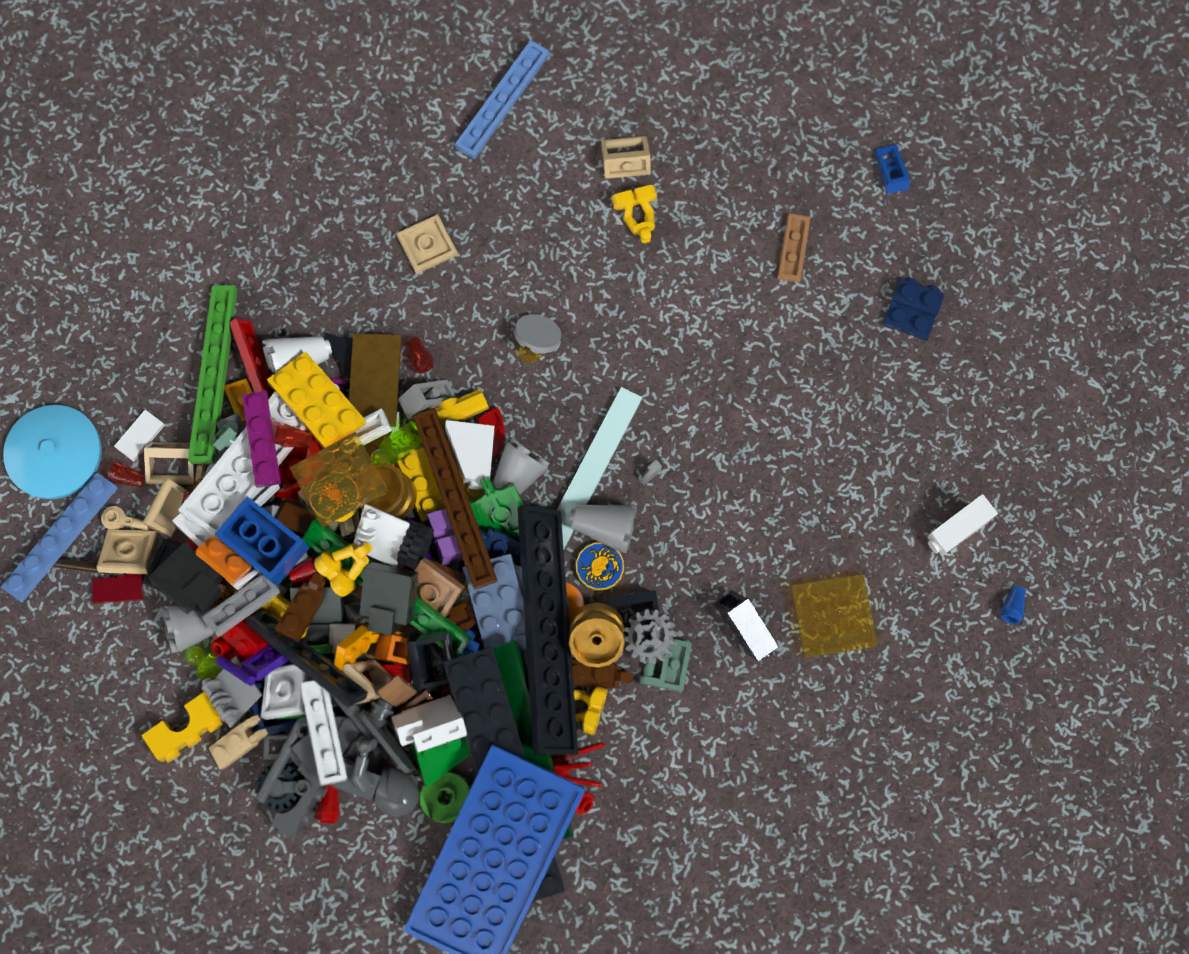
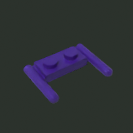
(256, 666)

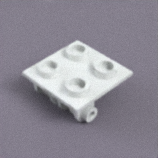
(382, 532)

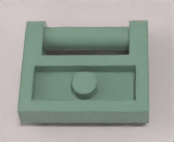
(673, 668)

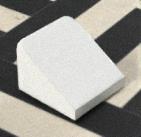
(339, 632)

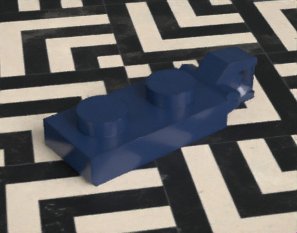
(501, 544)

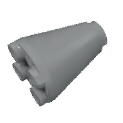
(519, 467)
(185, 629)

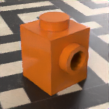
(392, 649)

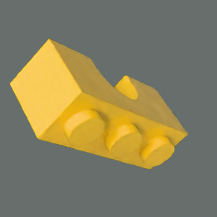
(166, 743)

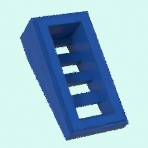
(895, 182)

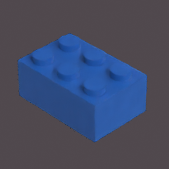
(262, 540)

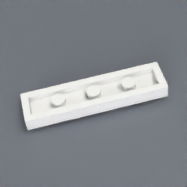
(323, 733)

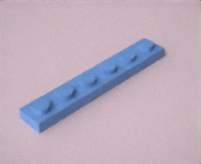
(502, 99)
(59, 537)

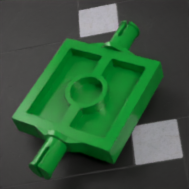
(497, 508)

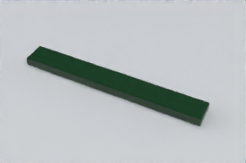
(517, 691)

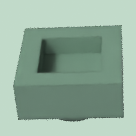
(225, 436)

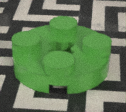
(439, 810)

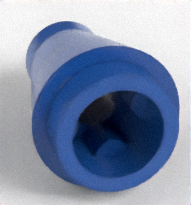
(1014, 606)

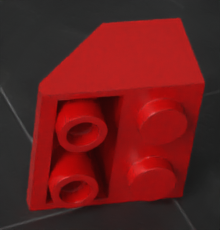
(238, 642)

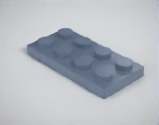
(500, 606)

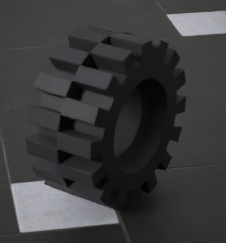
(415, 545)

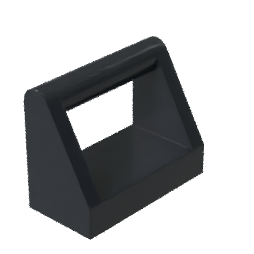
(634, 600)
(421, 661)

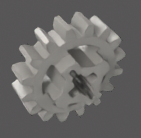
(643, 642)

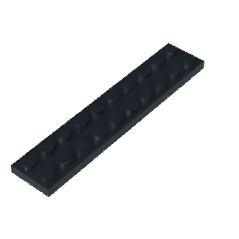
(547, 632)
(489, 720)

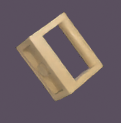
(626, 163)
(167, 450)
(165, 509)
(377, 673)

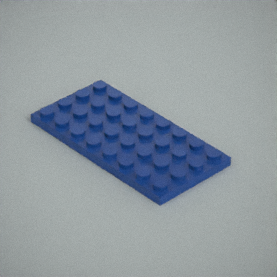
(494, 856)

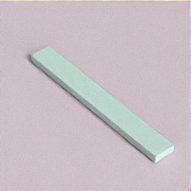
(598, 456)

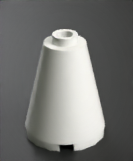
(282, 351)

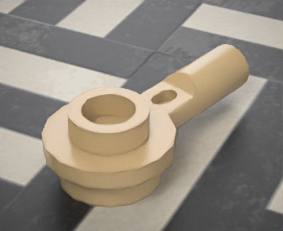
(115, 518)

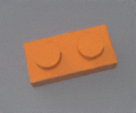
(223, 559)

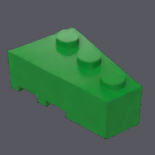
(438, 759)

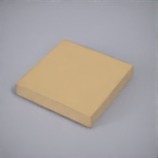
(427, 244)
(127, 551)

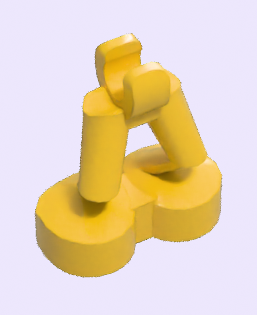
(640, 196)
(341, 579)
(595, 703)

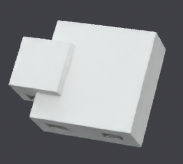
(429, 724)

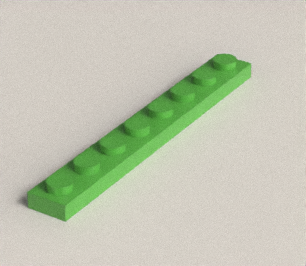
(212, 374)

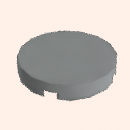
(537, 333)

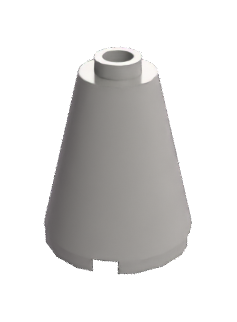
(605, 524)

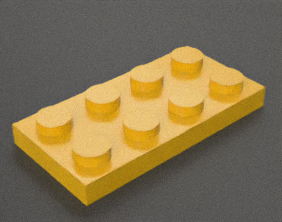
(316, 400)

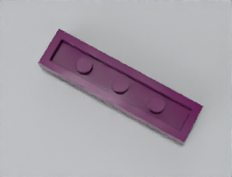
(261, 439)

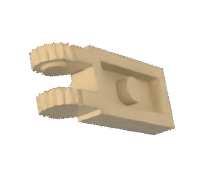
(236, 743)

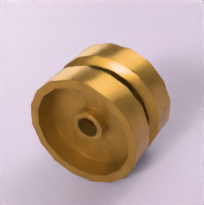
(401, 495)
(596, 635)

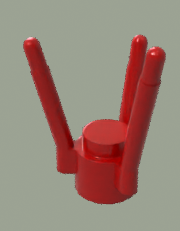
(563, 766)

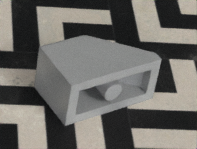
(425, 397)

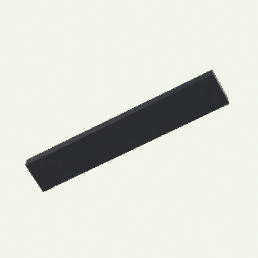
(308, 660)

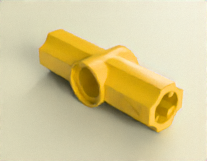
(462, 408)

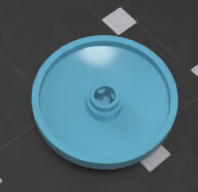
(52, 452)

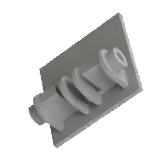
(230, 695)

